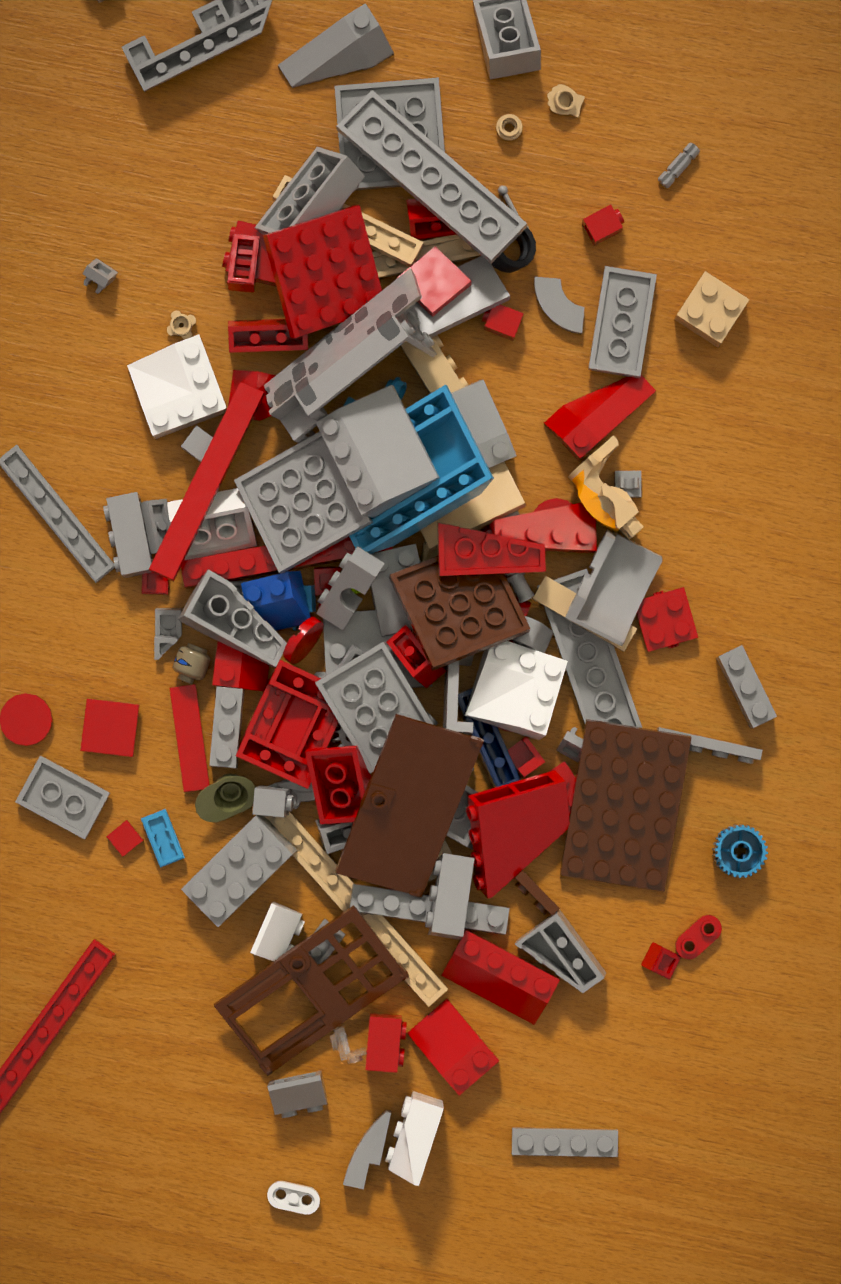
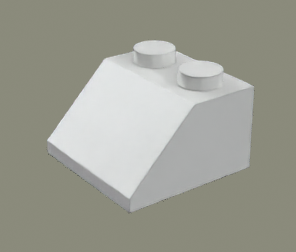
(277, 932)

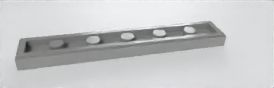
(56, 513)

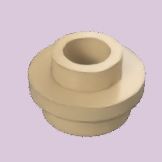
(509, 119)

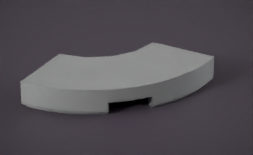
(557, 305)

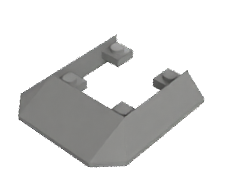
(222, 27)

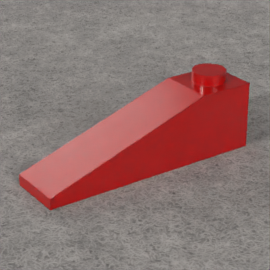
(238, 670)

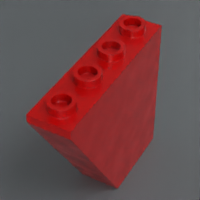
(514, 827)

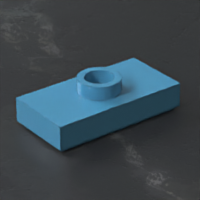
(163, 838)

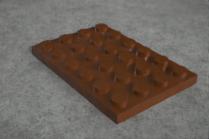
(625, 805)

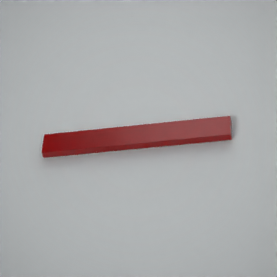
(206, 481)
(52, 1019)

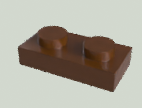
(543, 902)

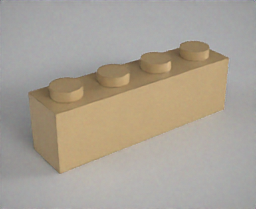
(434, 370)

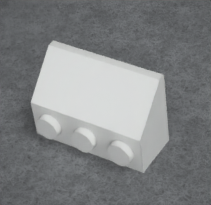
(225, 527)

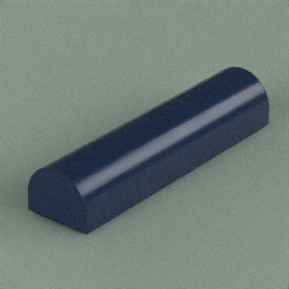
(493, 751)

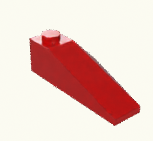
(593, 417)

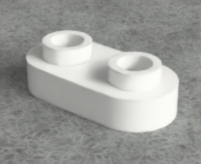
(293, 1197)

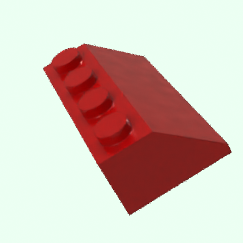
(500, 977)

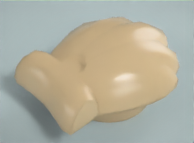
(565, 101)

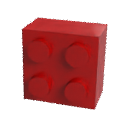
(384, 1042)

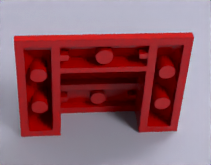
(286, 723)

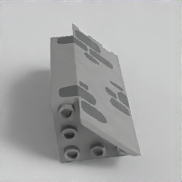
(345, 356)

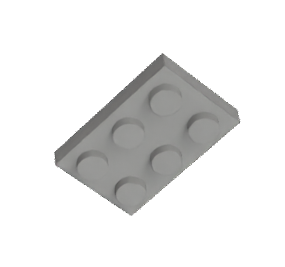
(62, 797)

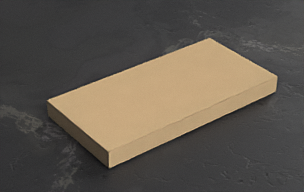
(494, 503)

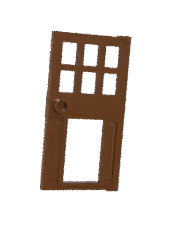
(317, 987)

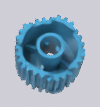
(749, 862)

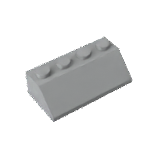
(314, 191)

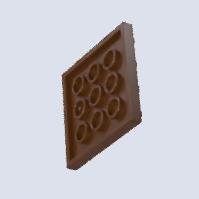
(457, 612)

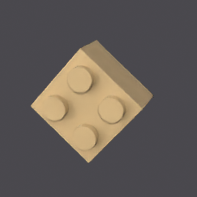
(711, 309)

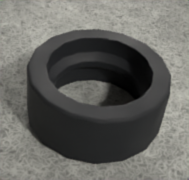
(527, 252)

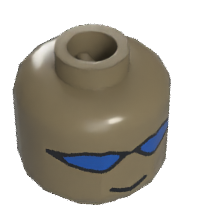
(191, 663)

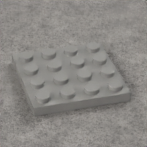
(414, 99)
(300, 503)

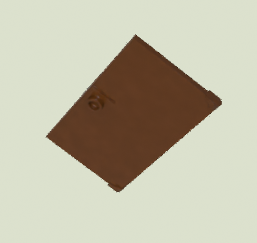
(409, 805)

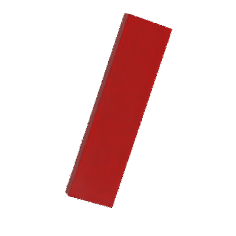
(189, 737)

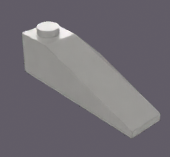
(345, 47)

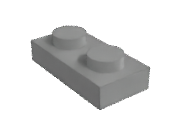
(156, 522)

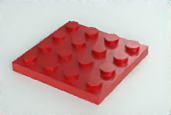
(323, 270)

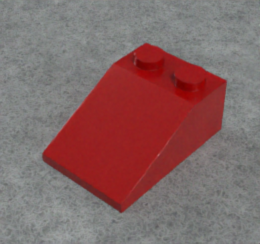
(337, 782)
(453, 1047)

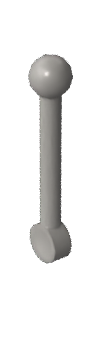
(503, 190)

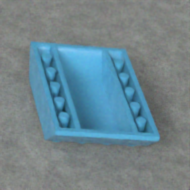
(457, 462)

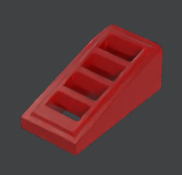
(236, 277)

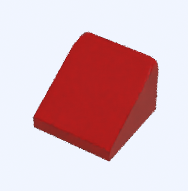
(661, 960)

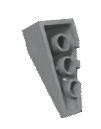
(227, 617)

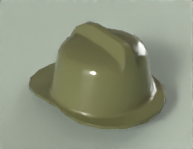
(225, 798)

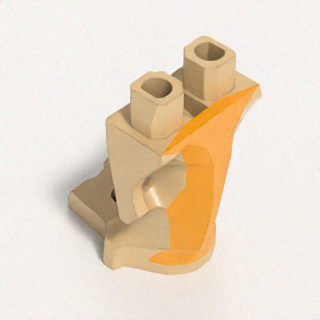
(605, 503)

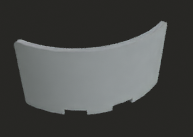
(615, 587)

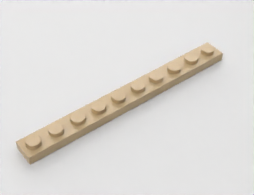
(339, 888)

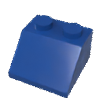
(278, 599)

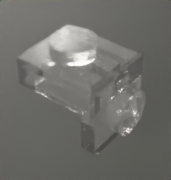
(340, 1042)

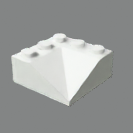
(177, 387)
(516, 689)
(414, 1136)

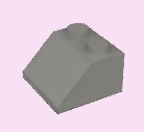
(298, 1093)

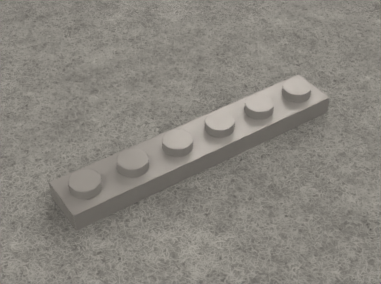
(408, 907)

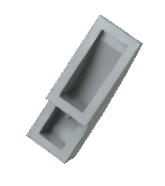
(367, 1151)

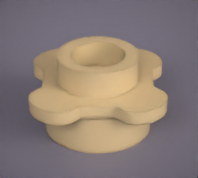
(177, 318)

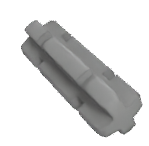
(678, 165)

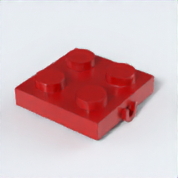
(666, 619)

